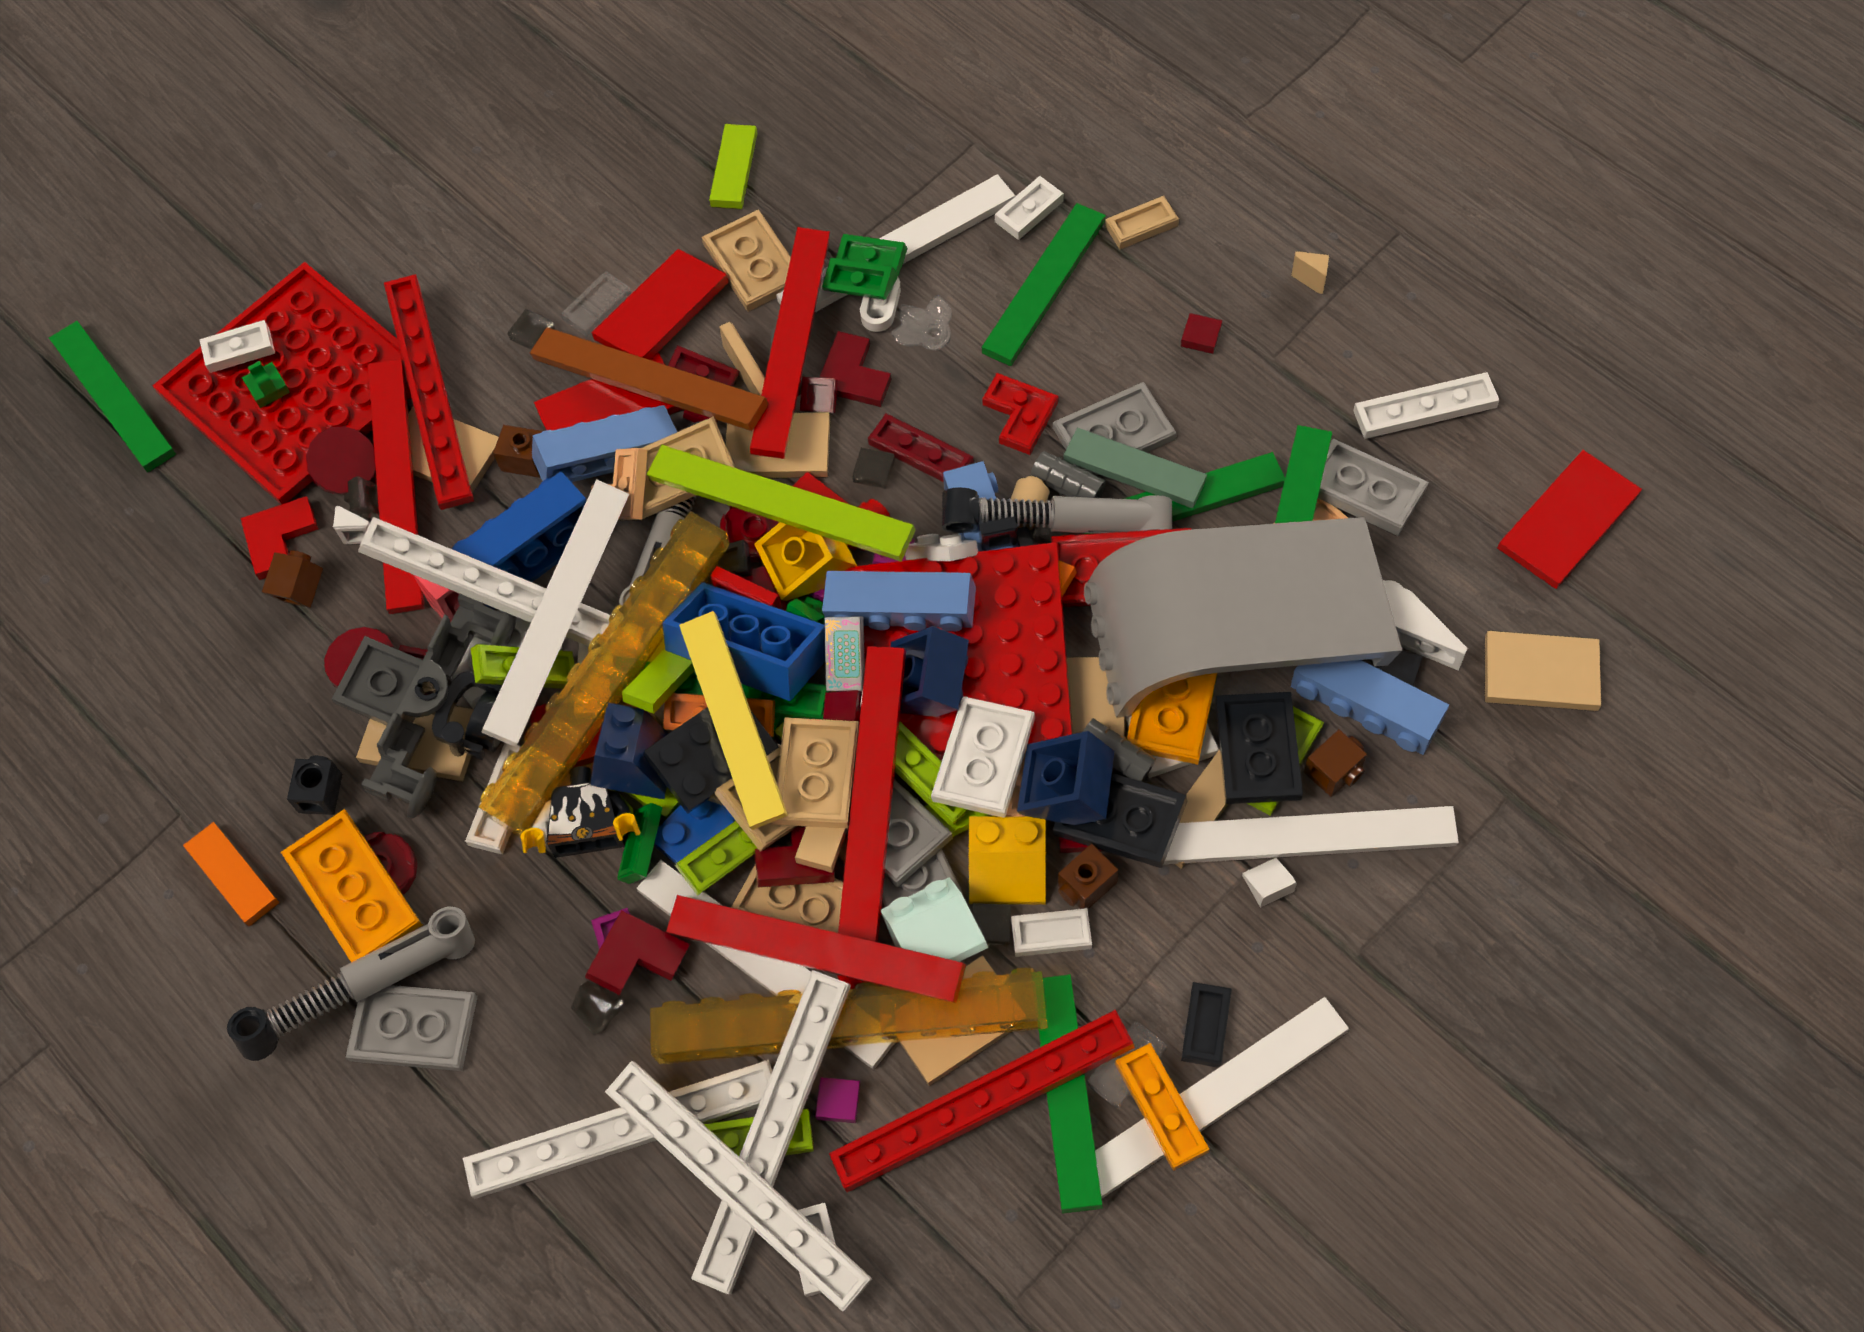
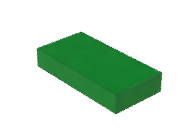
(639, 848)

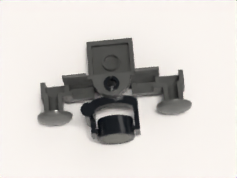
(391, 690)

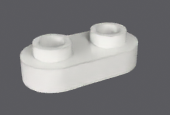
(879, 307)

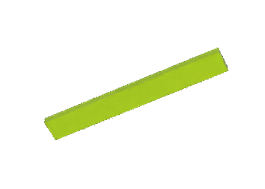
(782, 502)

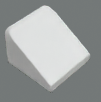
(349, 526)
(1269, 882)

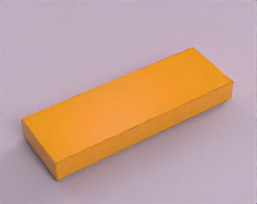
(1162, 1106)

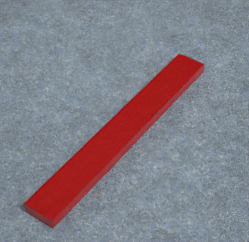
(790, 342)
(428, 393)
(394, 473)
(872, 793)
(817, 949)
(981, 1101)

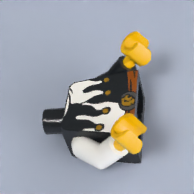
(581, 819)

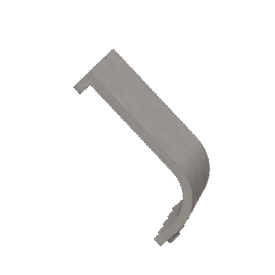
(1237, 604)

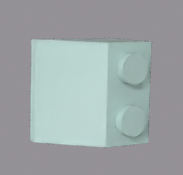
(935, 922)

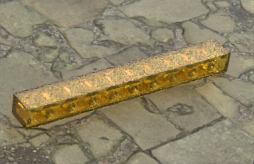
(609, 667)
(868, 1016)

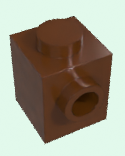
(514, 451)
(292, 578)
(1336, 763)
(1087, 878)

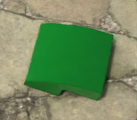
(865, 266)

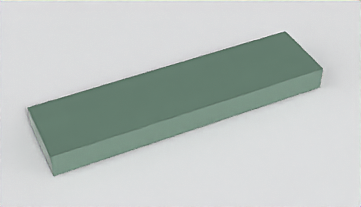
(1135, 467)

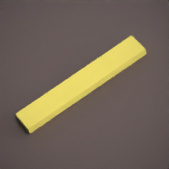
(733, 721)

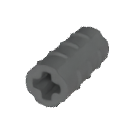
(1066, 477)
(1128, 758)

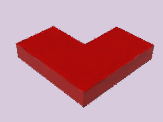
(1028, 411)
(270, 529)

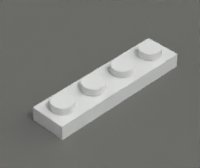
(1426, 405)

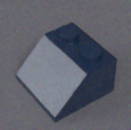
(932, 671)
(620, 752)
(1067, 779)

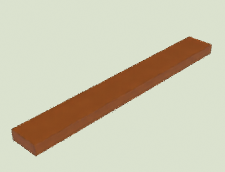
(650, 379)

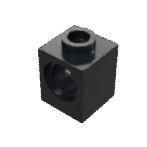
(321, 798)

